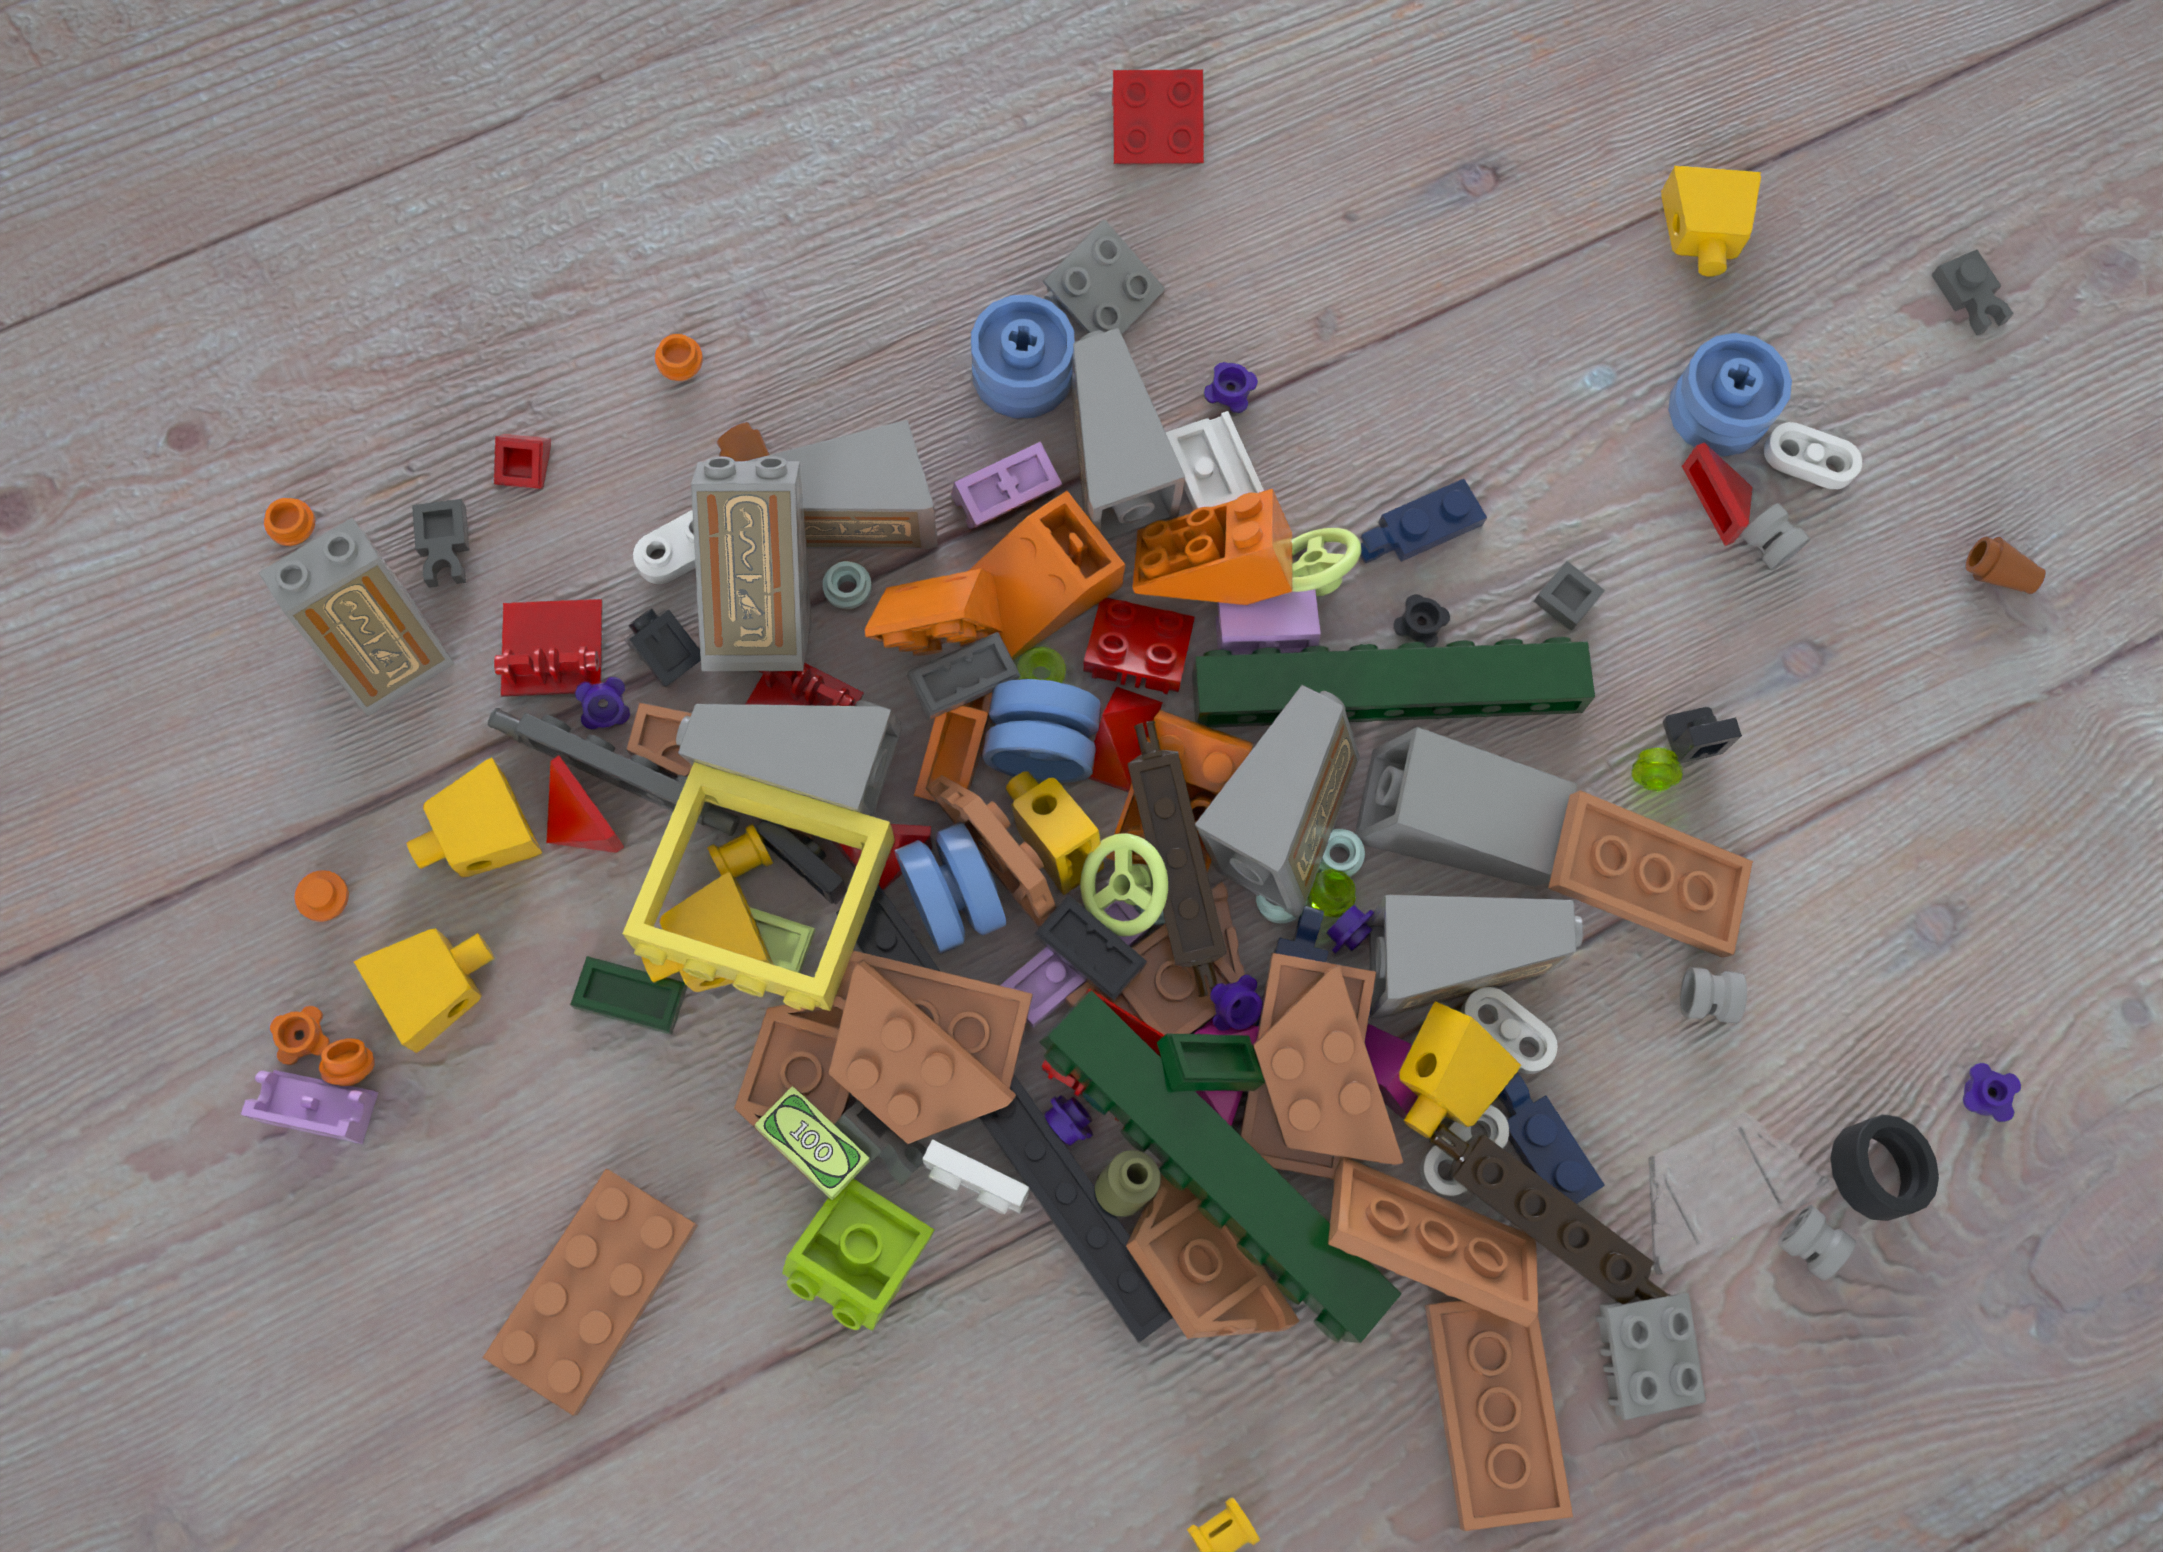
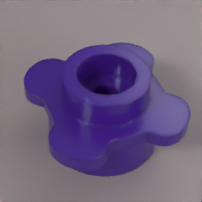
(1234, 375)
(607, 716)
(1350, 929)
(1236, 1004)
(1976, 1092)
(1069, 1119)

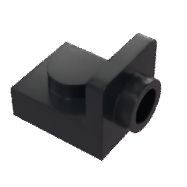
(663, 645)
(1699, 735)

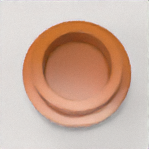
(678, 357)
(289, 521)
(321, 896)
(346, 1062)

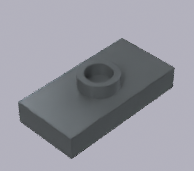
(962, 675)

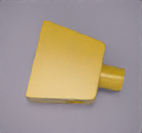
(1710, 214)
(475, 825)
(1053, 828)
(715, 917)
(424, 983)
(1453, 1070)

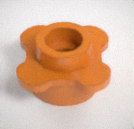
(285, 1029)

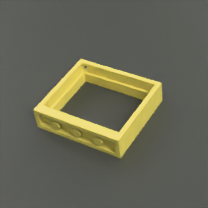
(783, 808)

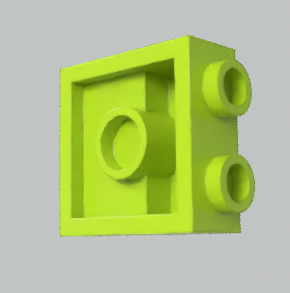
(856, 1255)

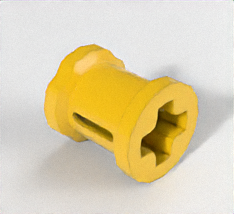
(740, 854)
(1224, 1531)

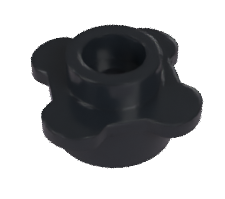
(1425, 608)

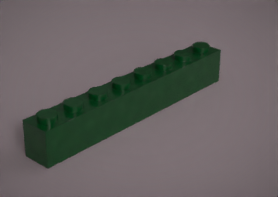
(1397, 682)
(1219, 1169)

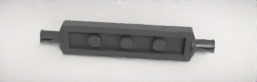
(598, 759)

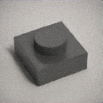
(1569, 595)

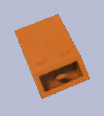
(1218, 553)
(1050, 572)
(936, 612)
(1207, 765)

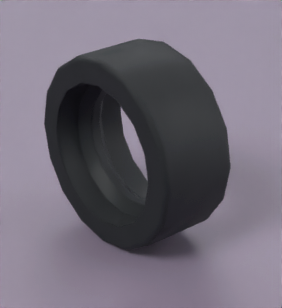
(1912, 1155)

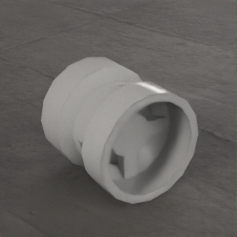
(1769, 527)
(1713, 995)
(1817, 1243)

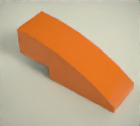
(955, 745)

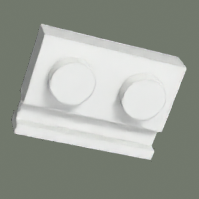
(1213, 462)
(993, 1187)

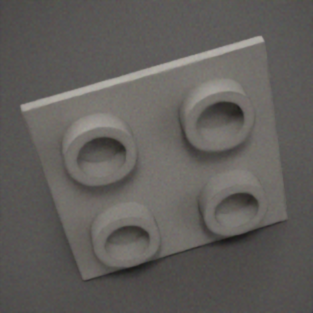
(1103, 282)
(1651, 1356)

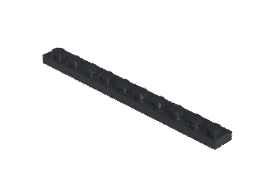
(1042, 1160)

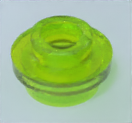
(1042, 657)
(1657, 769)
(1332, 893)

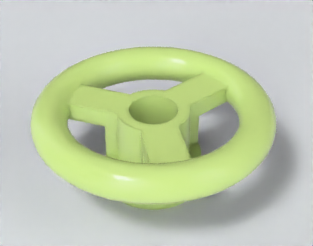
(1322, 569)
(1129, 883)

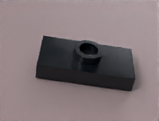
(804, 858)
(1090, 949)

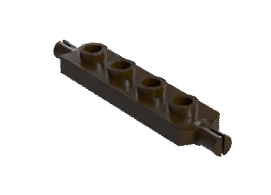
(1171, 829)
(1548, 1217)

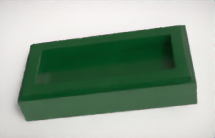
(628, 995)
(1210, 1062)

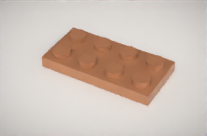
(1650, 874)
(1286, 983)
(1434, 1242)
(590, 1292)
(1497, 1418)

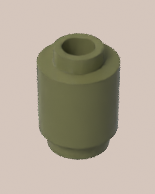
(1127, 1183)

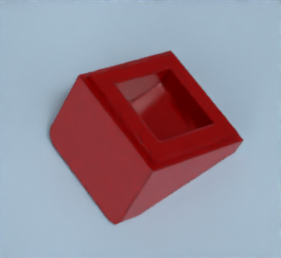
(521, 460)

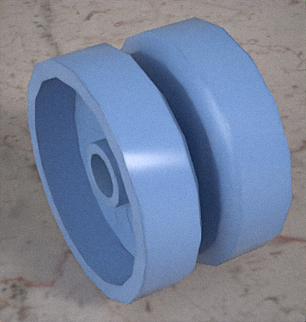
(1022, 356)
(1730, 393)
(1042, 730)
(957, 885)

